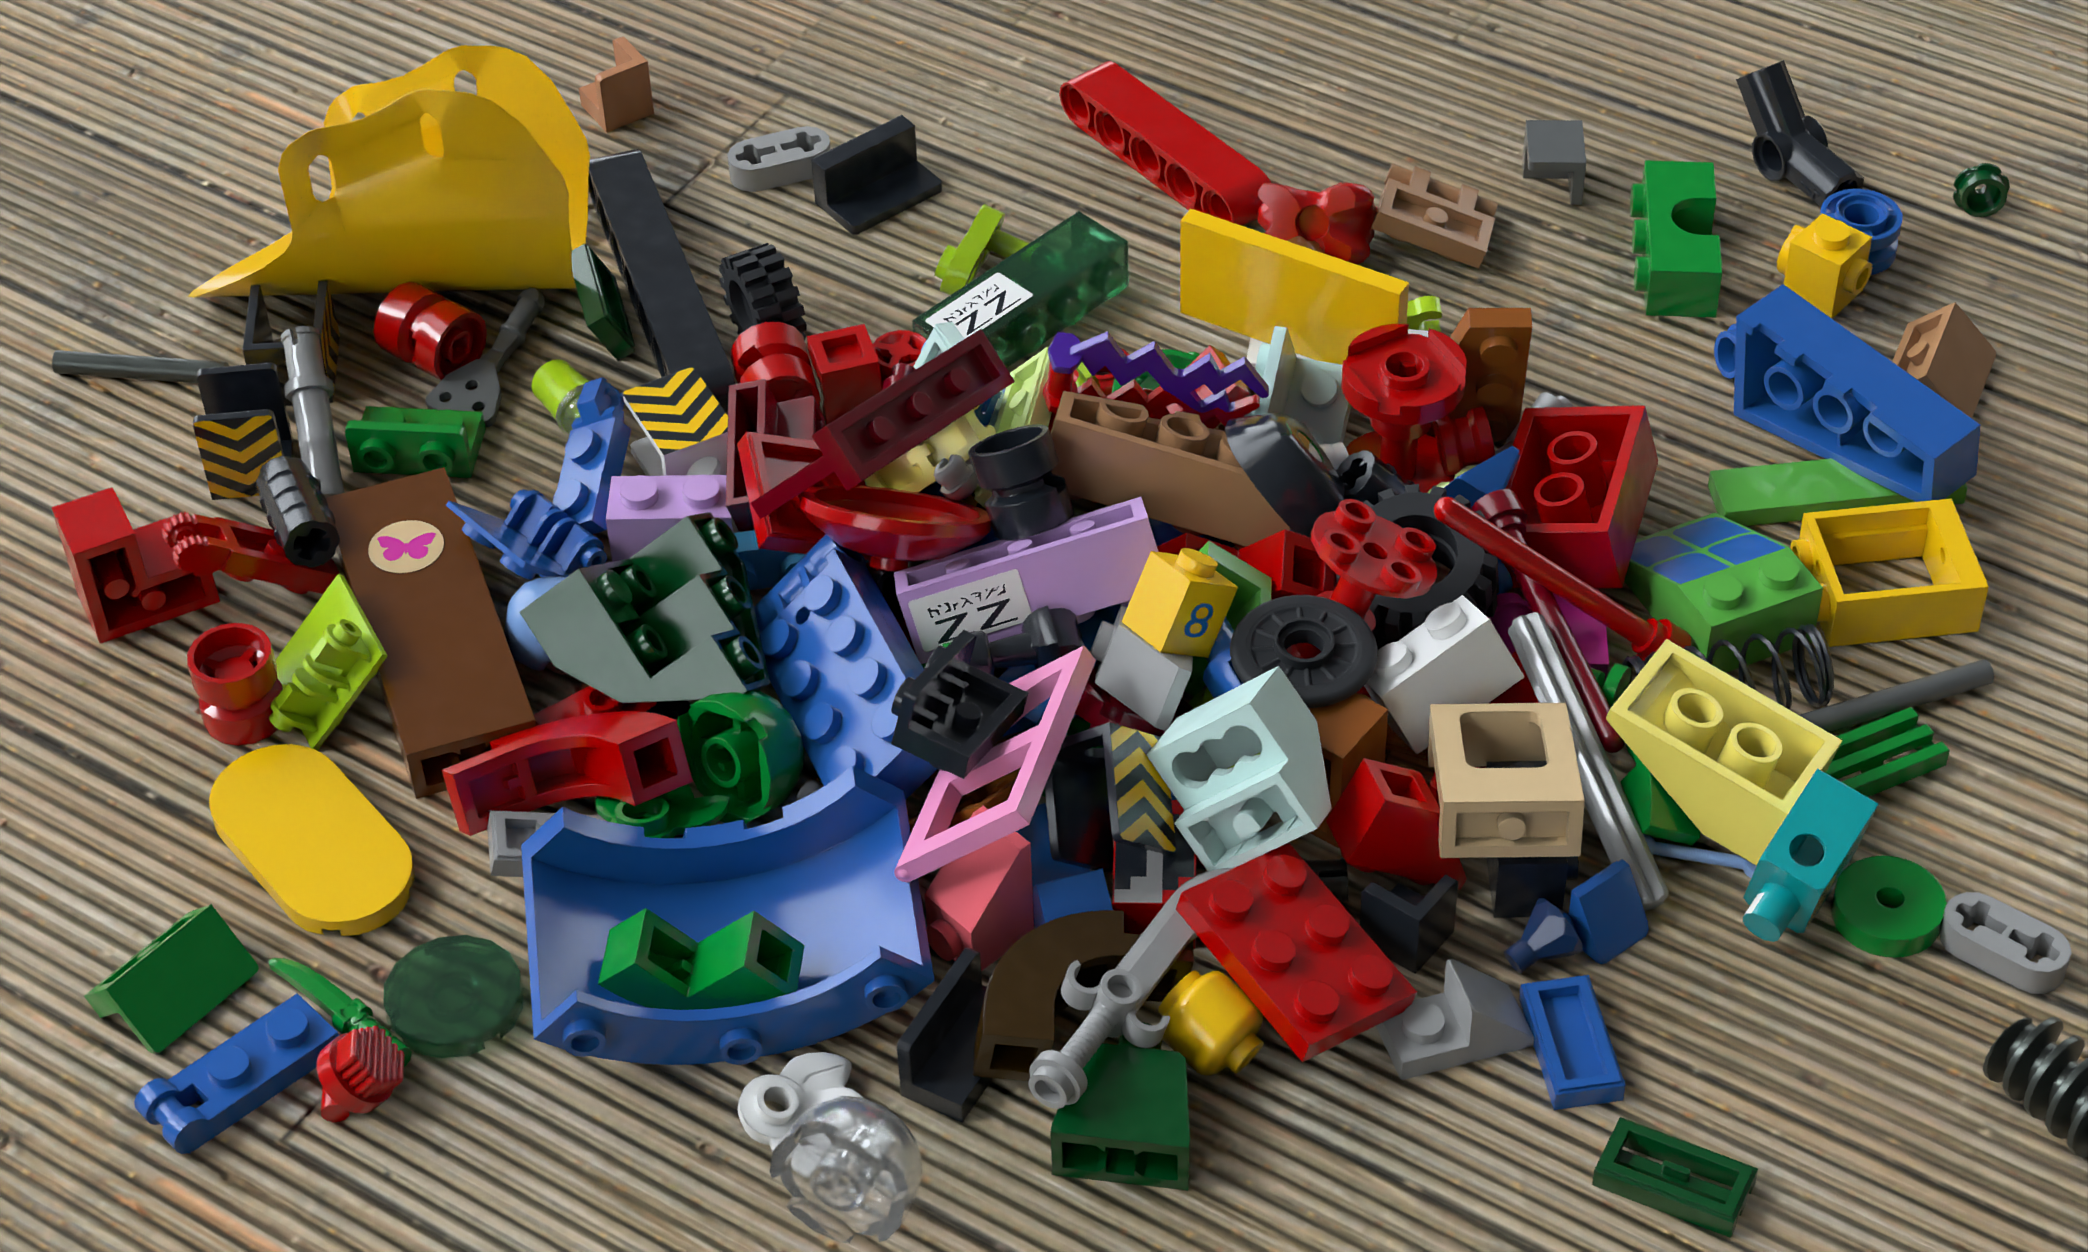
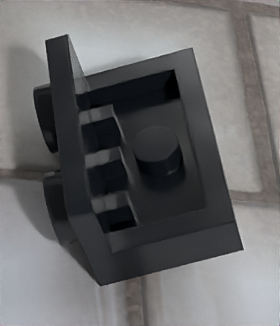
(954, 709)

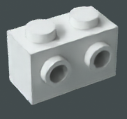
(1442, 661)

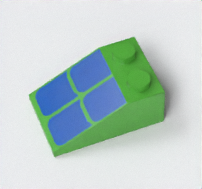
(1724, 586)

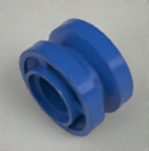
(1872, 215)

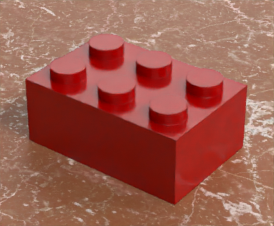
(1584, 486)

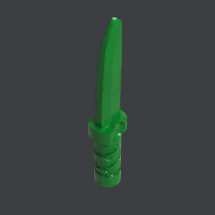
(346, 1012)

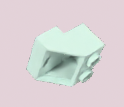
(1232, 804)

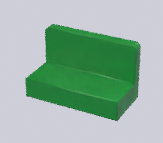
(176, 979)

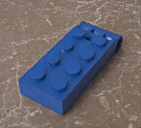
(839, 665)

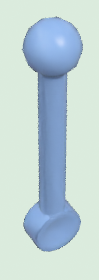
(1699, 855)

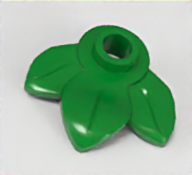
(667, 813)

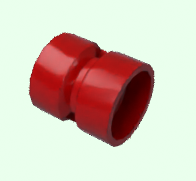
(429, 330)
(778, 355)
(235, 682)

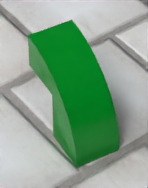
(667, 969)

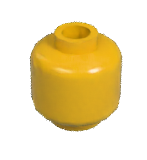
(1212, 1023)

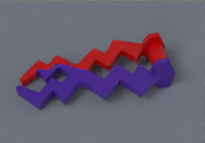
(1175, 384)

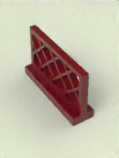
(898, 418)

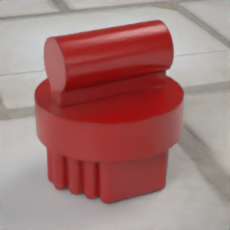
(358, 1072)

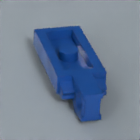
(593, 455)

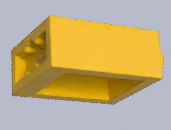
(1889, 533)

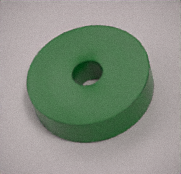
(1884, 930)

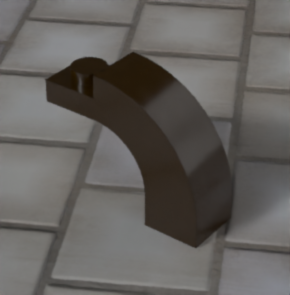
(1028, 980)

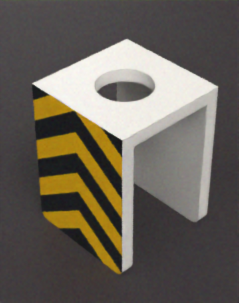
(681, 424)

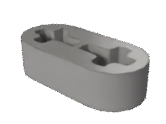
(776, 158)
(2005, 942)

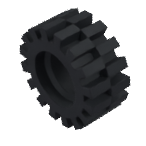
(760, 289)

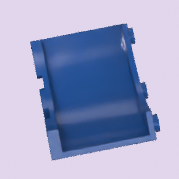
(813, 873)

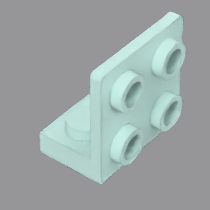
(1302, 389)

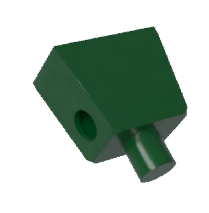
(1128, 1120)

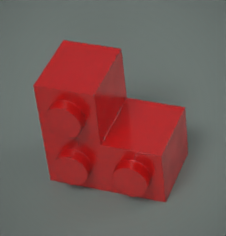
(123, 572)

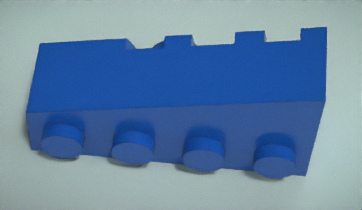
(1847, 401)

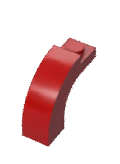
(589, 755)

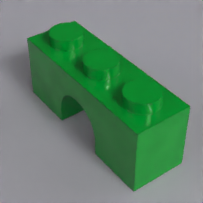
(1674, 234)

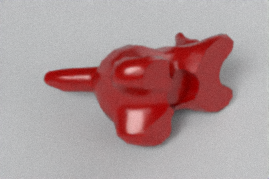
(1334, 217)

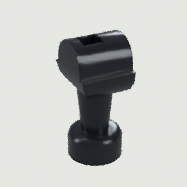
(1044, 638)

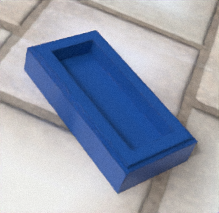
(1572, 1042)

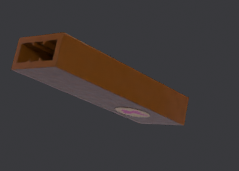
(425, 596)

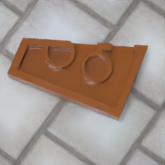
(1496, 367)

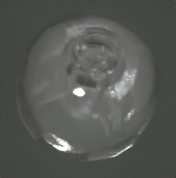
(849, 1168)

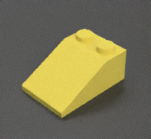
(1720, 747)

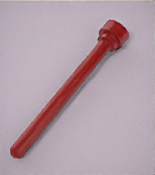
(1645, 635)

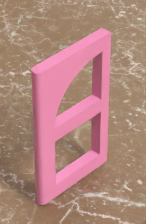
(1033, 751)

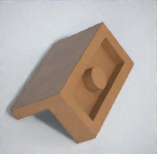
(1947, 356)

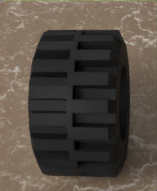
(1472, 567)

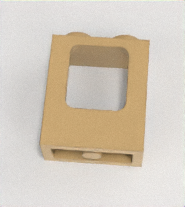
(1506, 808)

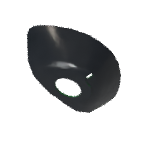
(1284, 468)

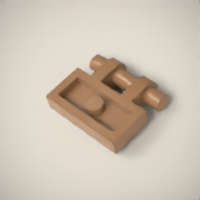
(1435, 215)

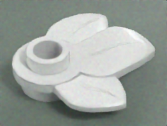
(801, 1084)

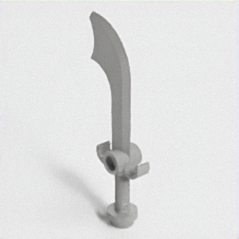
(1112, 1005)

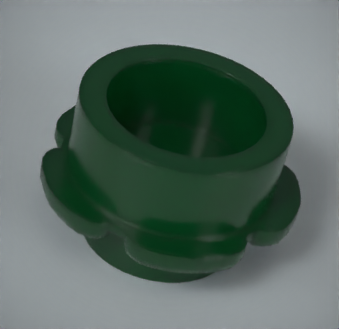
(1981, 201)

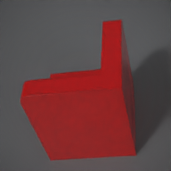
(845, 369)

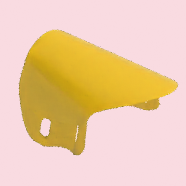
(432, 187)

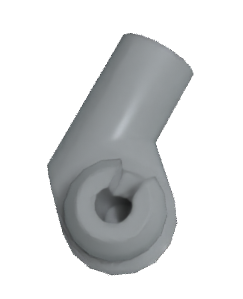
(956, 478)

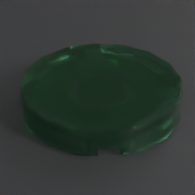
(453, 996)

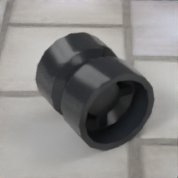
(1020, 476)

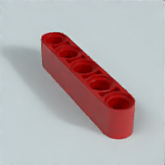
(1163, 143)

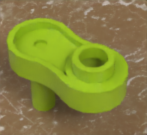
(961, 264)

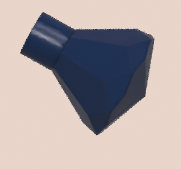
(1546, 936)

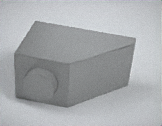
(1139, 673)

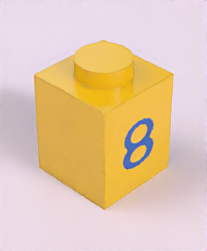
(1180, 603)

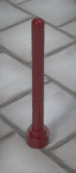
(1506, 512)

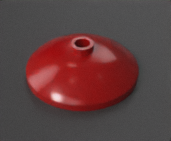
(894, 523)

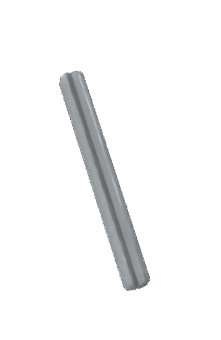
(1600, 785)

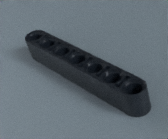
(656, 271)

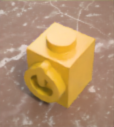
(1826, 263)

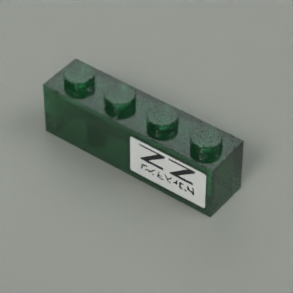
(1037, 289)

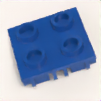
(534, 537)

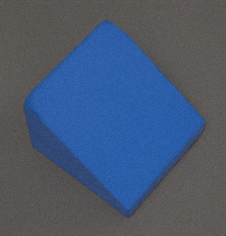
(1485, 477)
(1608, 912)

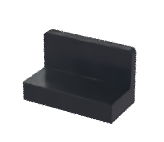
(873, 177)
(940, 1042)

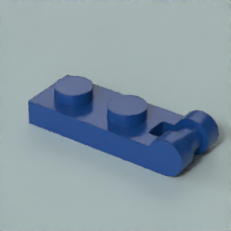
(236, 1075)

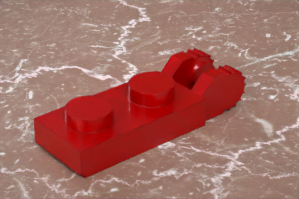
(240, 552)

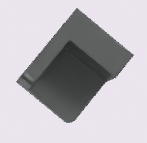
(1556, 152)

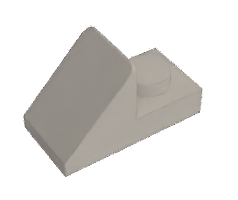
(1462, 1025)

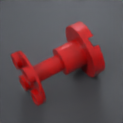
(1403, 388)
(1371, 560)

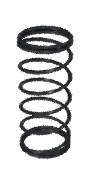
(1823, 666)

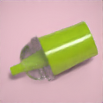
(558, 389)

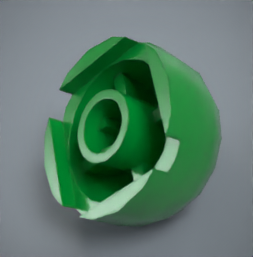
(743, 751)

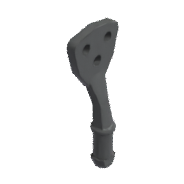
(484, 371)

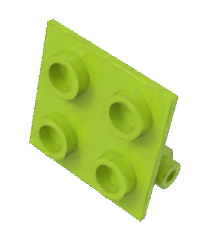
(326, 665)

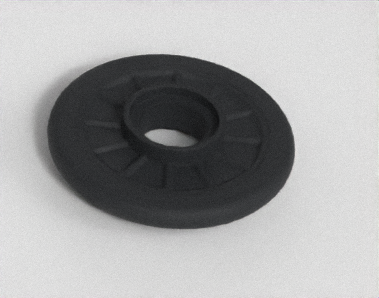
(1340, 633)

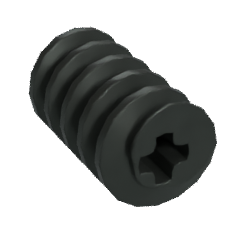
(2044, 1077)

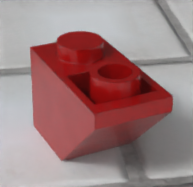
(1391, 825)

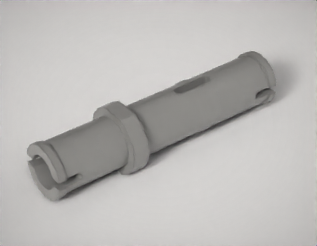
(310, 394)

